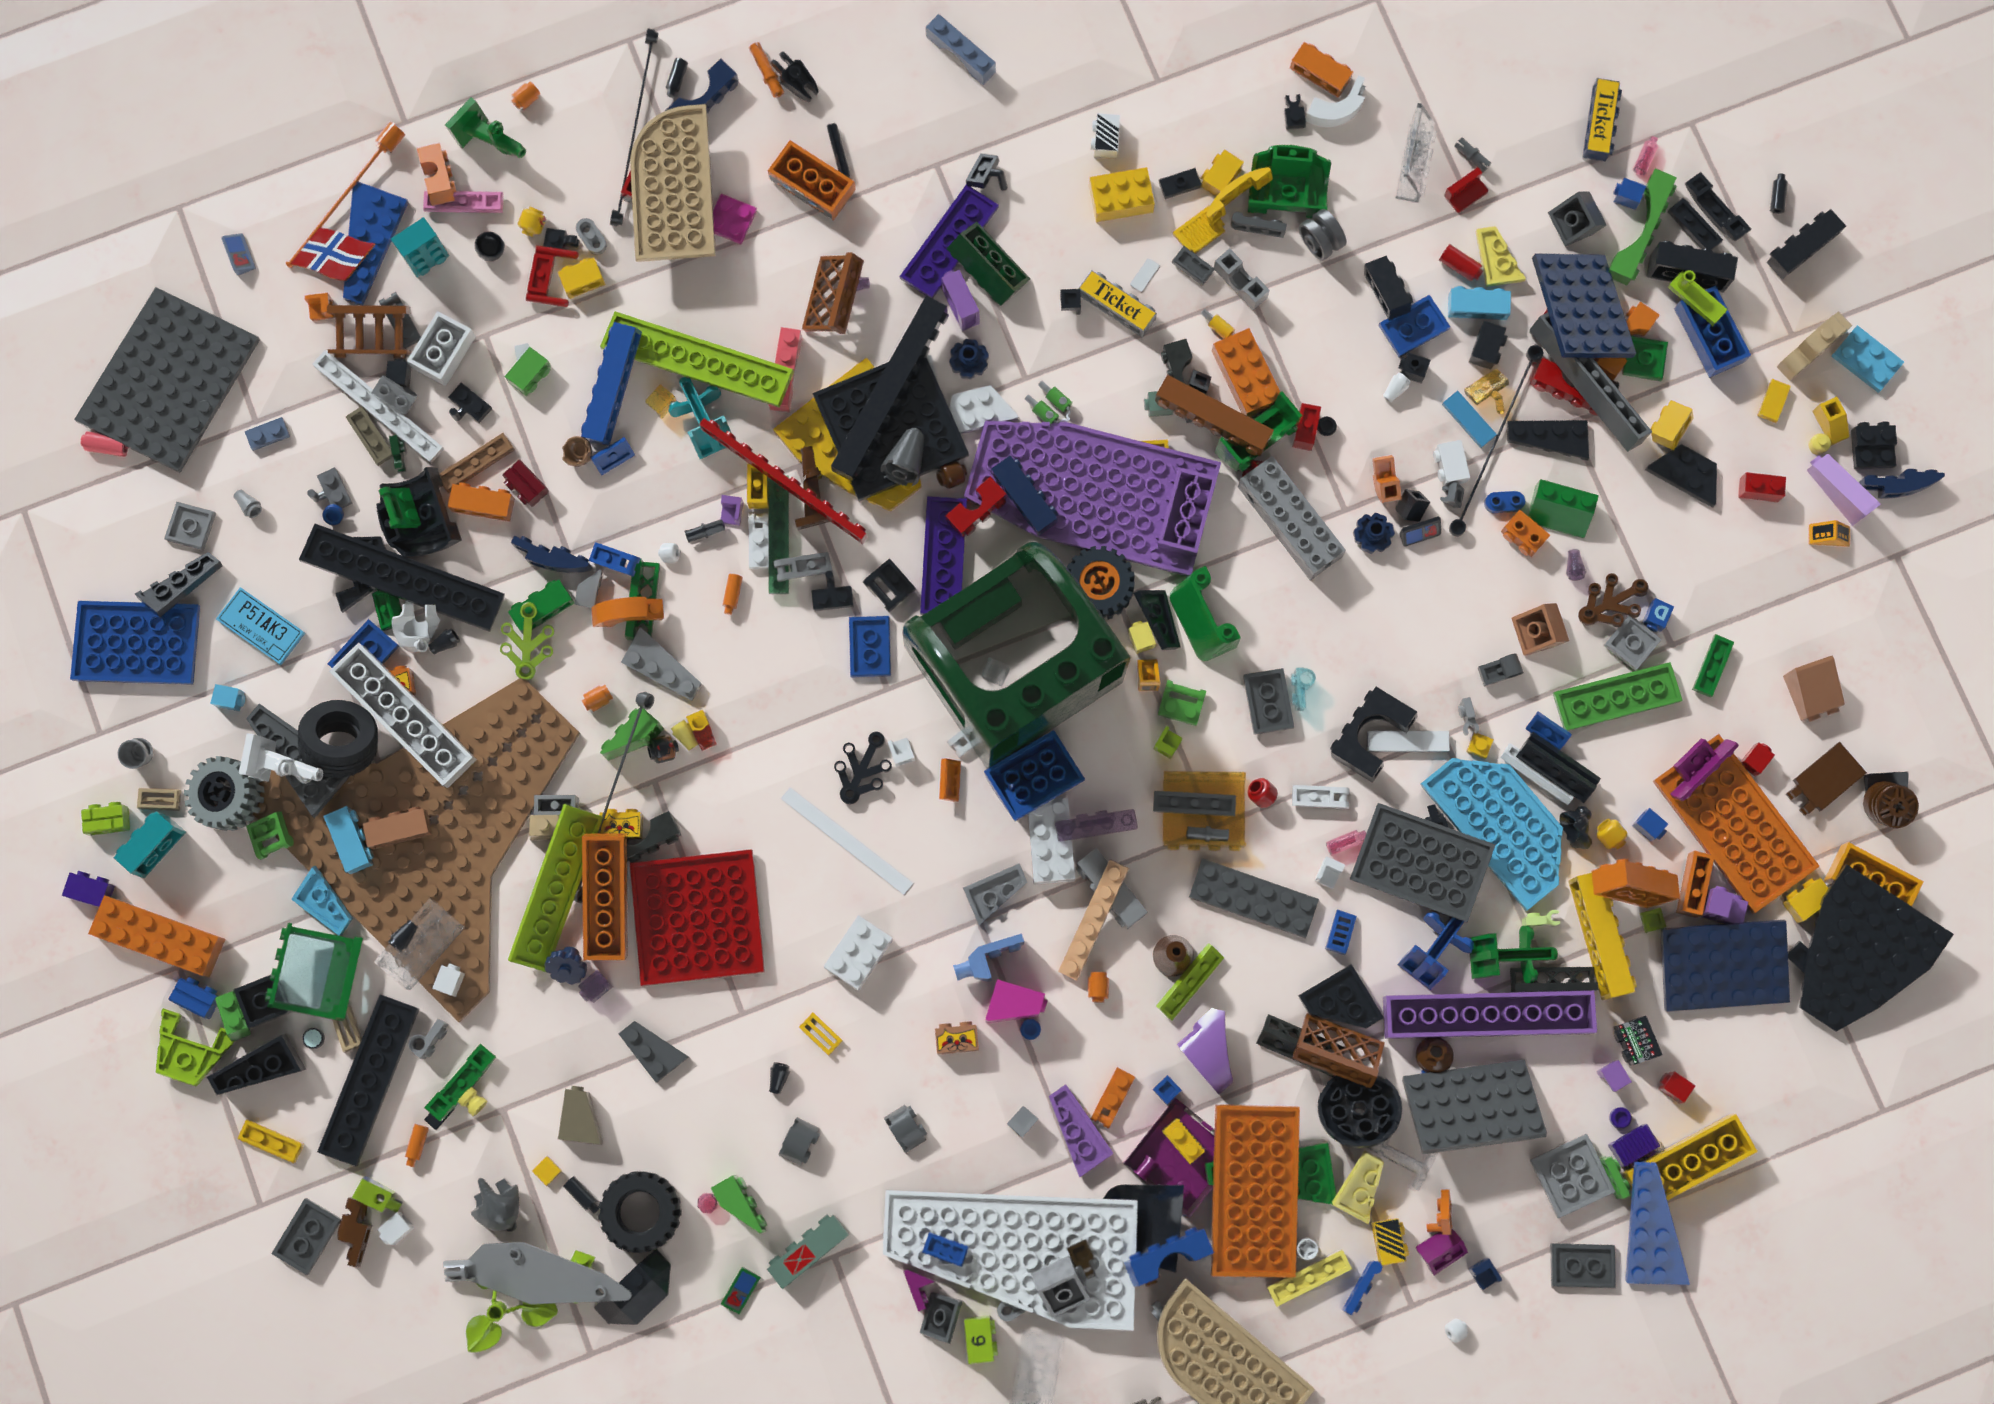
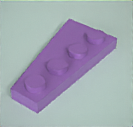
(1079, 1132)

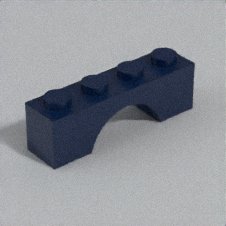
(721, 79)

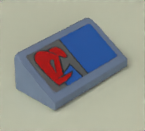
(238, 253)

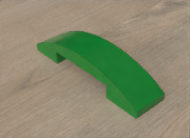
(464, 1079)

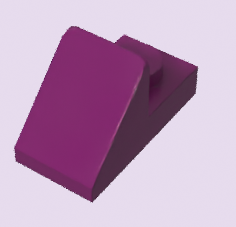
(915, 1282)

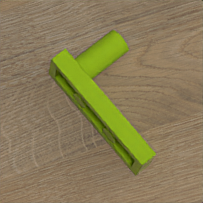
(1697, 297)

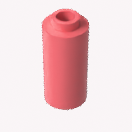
(102, 444)

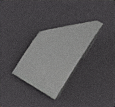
(588, 590)

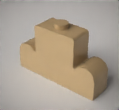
(1814, 345)

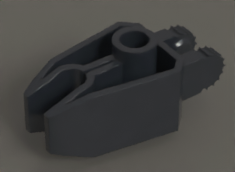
(795, 77)

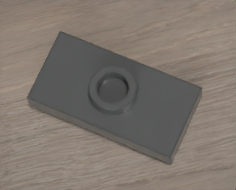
(1193, 265)

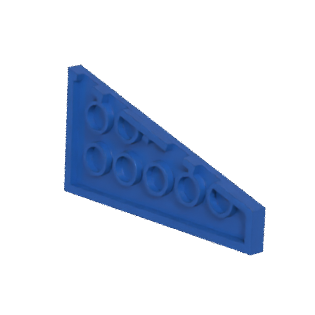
(372, 220)
(1652, 1239)

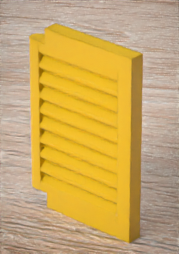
(1197, 232)

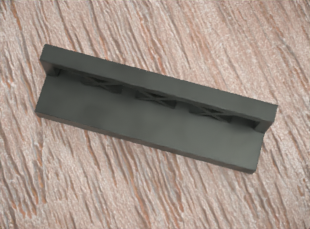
(1557, 986)
(1282, 1042)

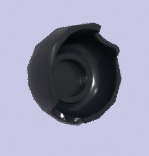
(489, 246)

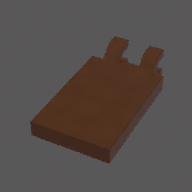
(1826, 778)

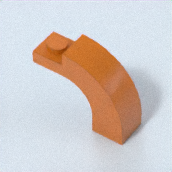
(626, 609)

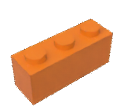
(1321, 69)
(481, 501)
(1695, 884)

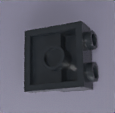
(1874, 445)

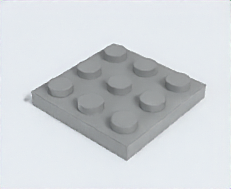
(1572, 1176)

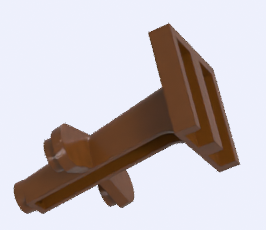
(810, 480)

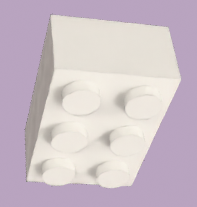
(441, 348)
(858, 952)

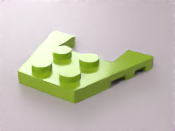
(183, 1058)

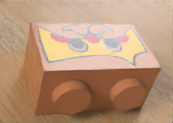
(956, 1039)

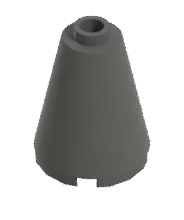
(905, 459)

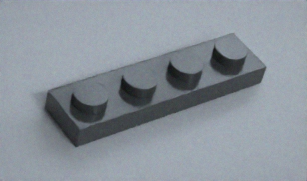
(1194, 803)

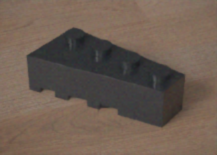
(265, 1063)

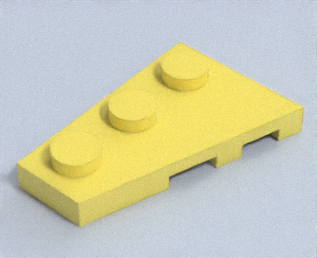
(1496, 259)
(1359, 1188)

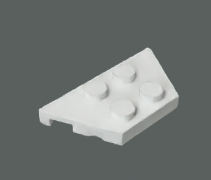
(979, 405)

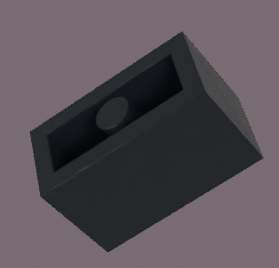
(1487, 345)

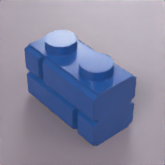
(194, 997)

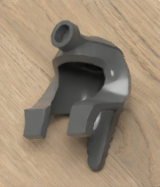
(496, 1210)

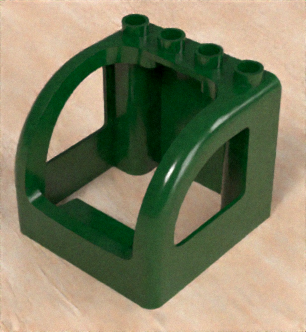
(1027, 709)

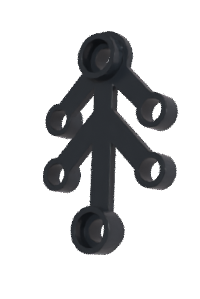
(861, 771)

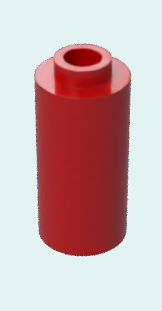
(1461, 263)

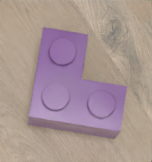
(1724, 906)

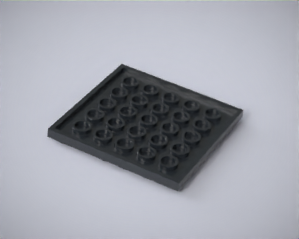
(920, 408)

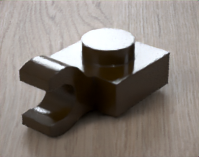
(1081, 1256)

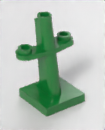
(472, 122)
(1486, 955)

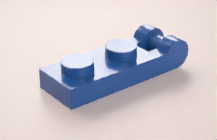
(614, 559)
(1362, 1286)

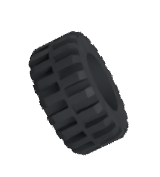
(611, 1212)

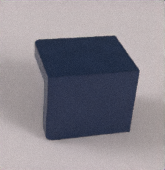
(1485, 1273)

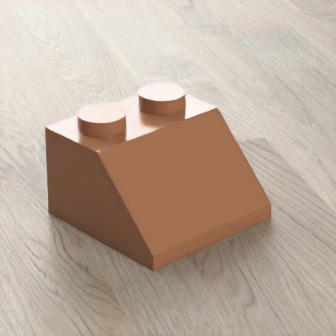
(1540, 628)

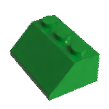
(1562, 508)

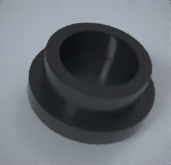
(1326, 426)

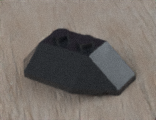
(648, 1287)

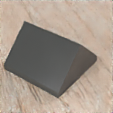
(941, 1317)

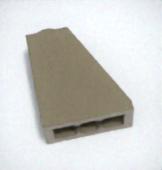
(579, 1118)

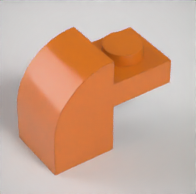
(1385, 480)

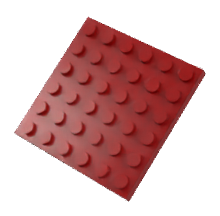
(697, 917)

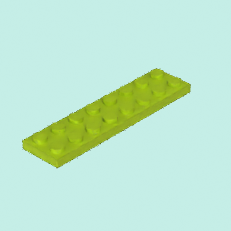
(553, 889)

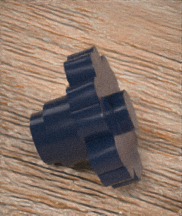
(969, 359)
(1373, 533)
(566, 966)

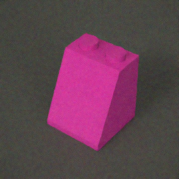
(1014, 1003)

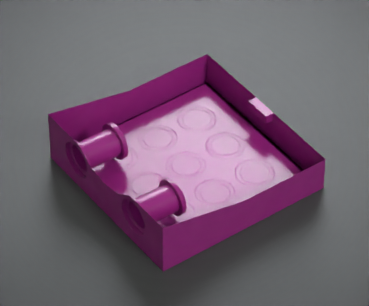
(1162, 1162)

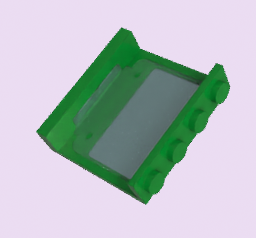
(314, 973)

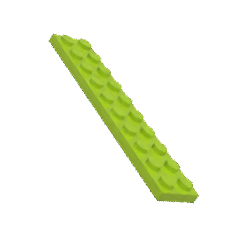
(707, 361)

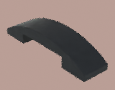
(1715, 209)

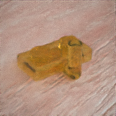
(1488, 386)

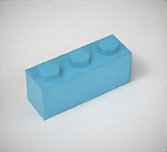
(1479, 303)
(349, 840)

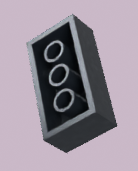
(1709, 267)

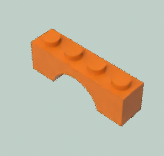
(1639, 323)

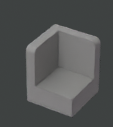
(1022, 1121)

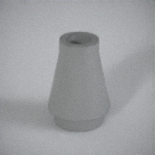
(248, 504)

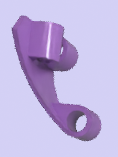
(1208, 1049)

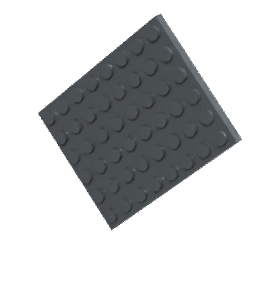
(167, 379)

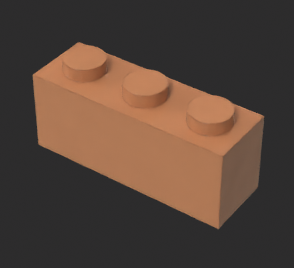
(397, 828)

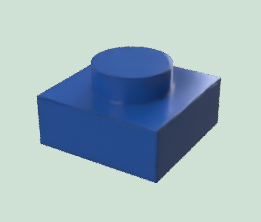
(1167, 1089)

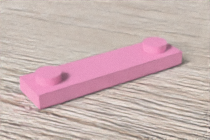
(468, 202)

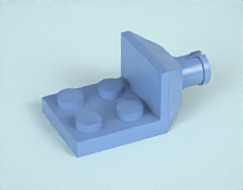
(977, 962)

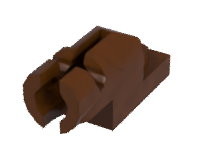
(354, 1231)

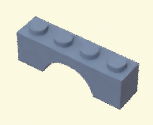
(974, 59)

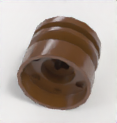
(1879, 804)

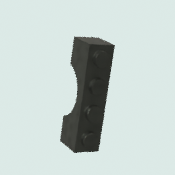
(1177, 357)
(662, 830)

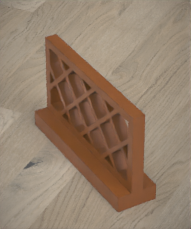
(842, 295)
(1335, 1062)

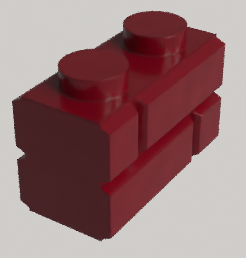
(525, 483)

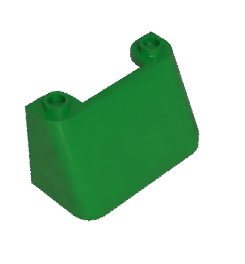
(1197, 621)

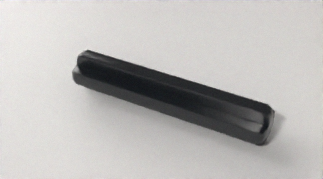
(838, 149)

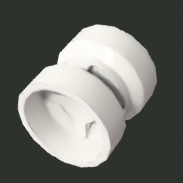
(1306, 1249)

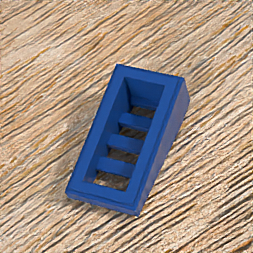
(1336, 948)

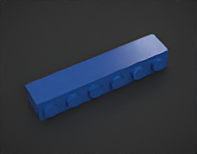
(611, 383)

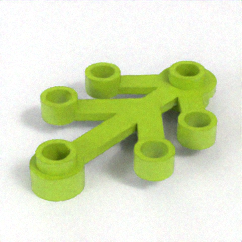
(526, 644)

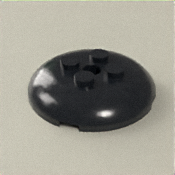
(1357, 1130)

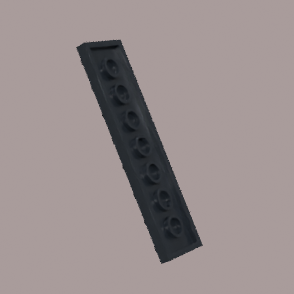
(368, 1080)

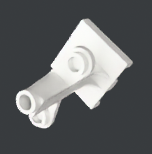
(260, 759)

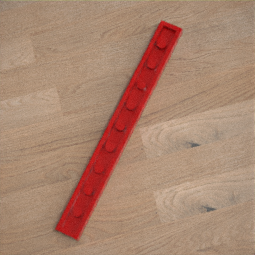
(777, 475)

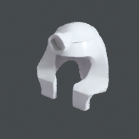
(415, 635)

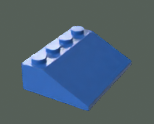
(1034, 775)

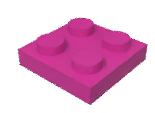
(732, 218)

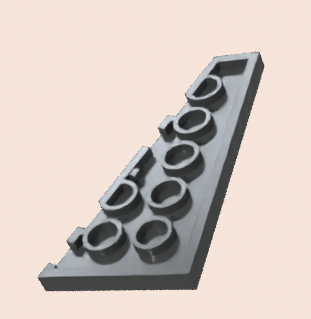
(270, 726)

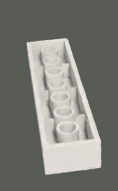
(402, 715)

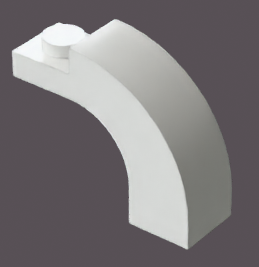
(1338, 113)

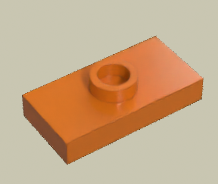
(950, 780)

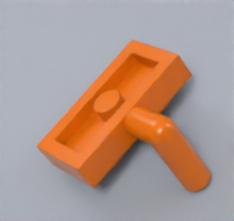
(1444, 1221)

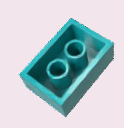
(420, 247)
(149, 844)

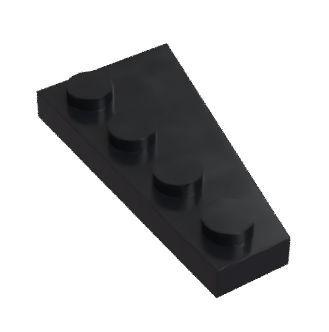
(1559, 436)

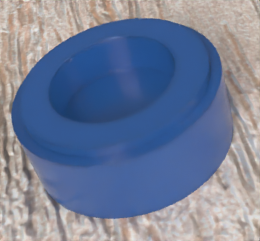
(333, 514)
(1030, 1029)

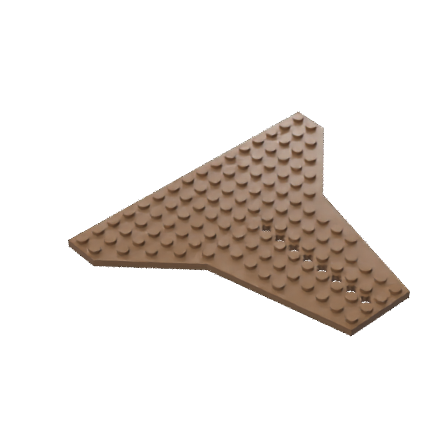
(465, 845)

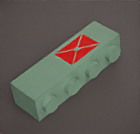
(808, 1251)

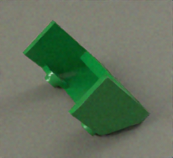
(1280, 417)

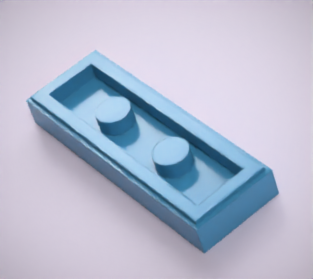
(1469, 419)

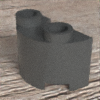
(905, 1128)
(798, 1141)

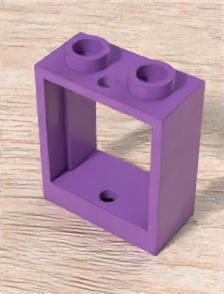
(960, 300)

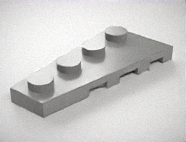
(656, 663)

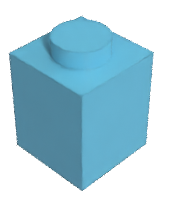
(228, 698)

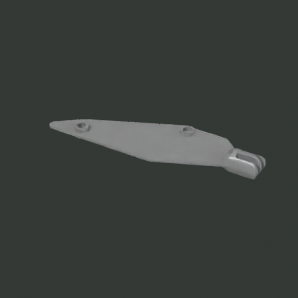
(534, 1275)

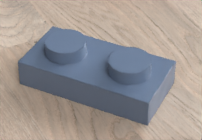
(267, 434)

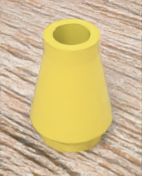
(684, 734)

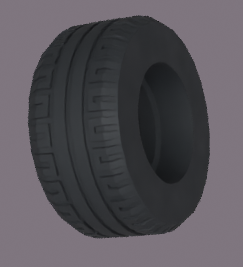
(338, 717)

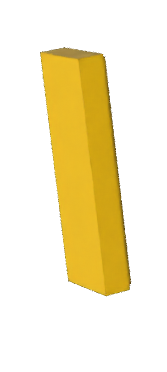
(270, 1141)

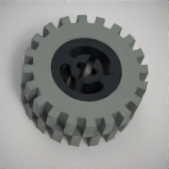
(233, 806)

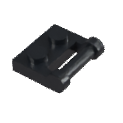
(894, 580)

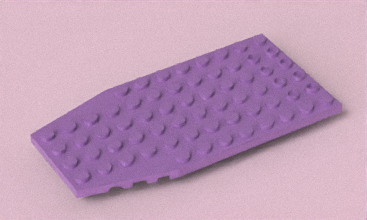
(1105, 489)

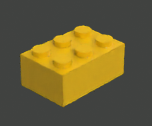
(1121, 194)

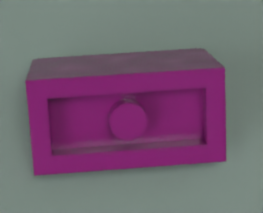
(1441, 1250)

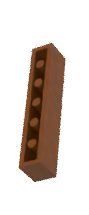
(1213, 415)

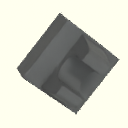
(1455, 494)

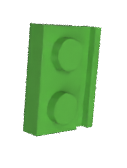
(1619, 1184)

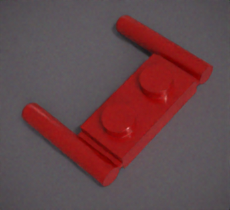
(542, 272)

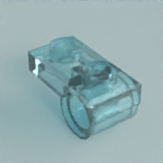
(1298, 698)

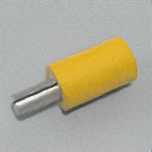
(1218, 324)

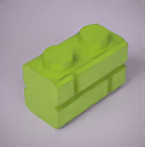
(106, 819)

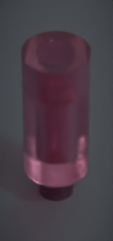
(1646, 156)
(1345, 842)

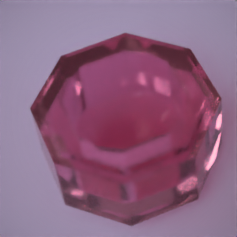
(707, 1203)

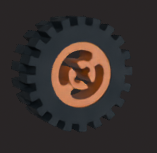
(1117, 571)

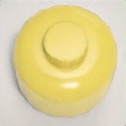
(1819, 444)

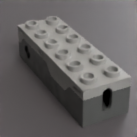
(1290, 517)

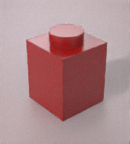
(1757, 758)
(1676, 1086)

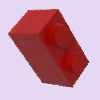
(1762, 487)

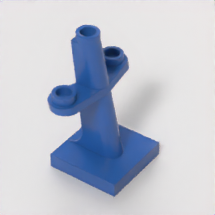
(1424, 964)

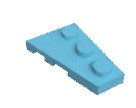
(322, 902)

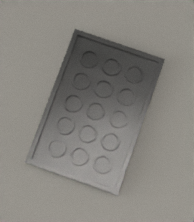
(1422, 862)
(1474, 1106)

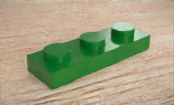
(1713, 665)

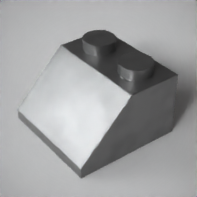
(1060, 1286)

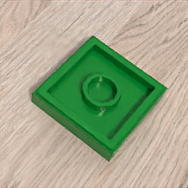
(1648, 361)

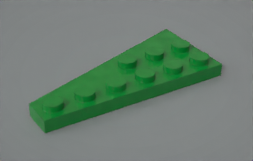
(1314, 1174)

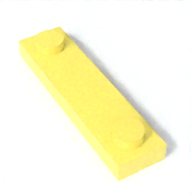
(1309, 1278)

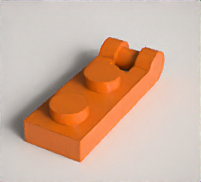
(1113, 1097)

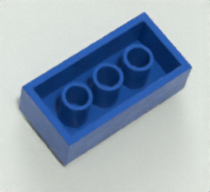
(1718, 345)

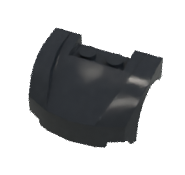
(435, 529)

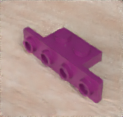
(1699, 764)

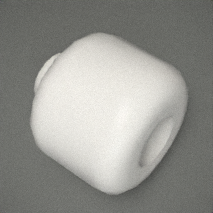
(669, 552)
(1456, 1330)

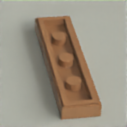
(476, 462)

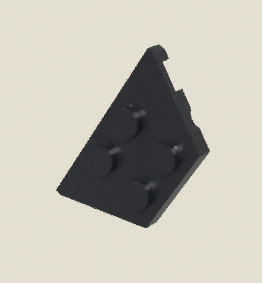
(1688, 472)

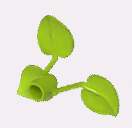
(484, 1334)

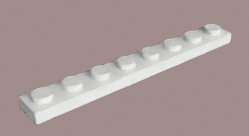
(385, 413)

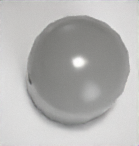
(135, 753)

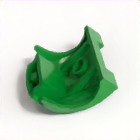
(1297, 181)

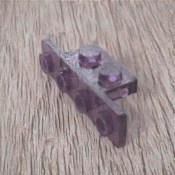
(1095, 825)

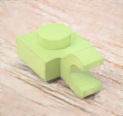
(1535, 919)

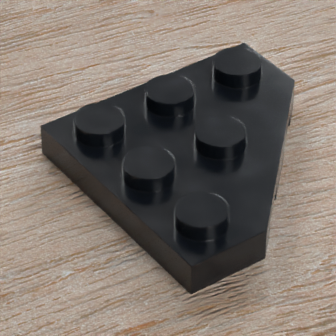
(1342, 1000)

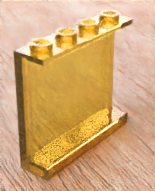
(1208, 783)

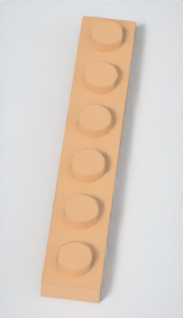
(1093, 919)

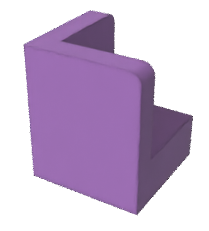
(731, 509)
(1614, 1075)

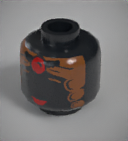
(662, 749)

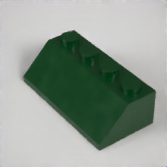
(988, 263)

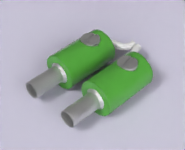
(1057, 398)

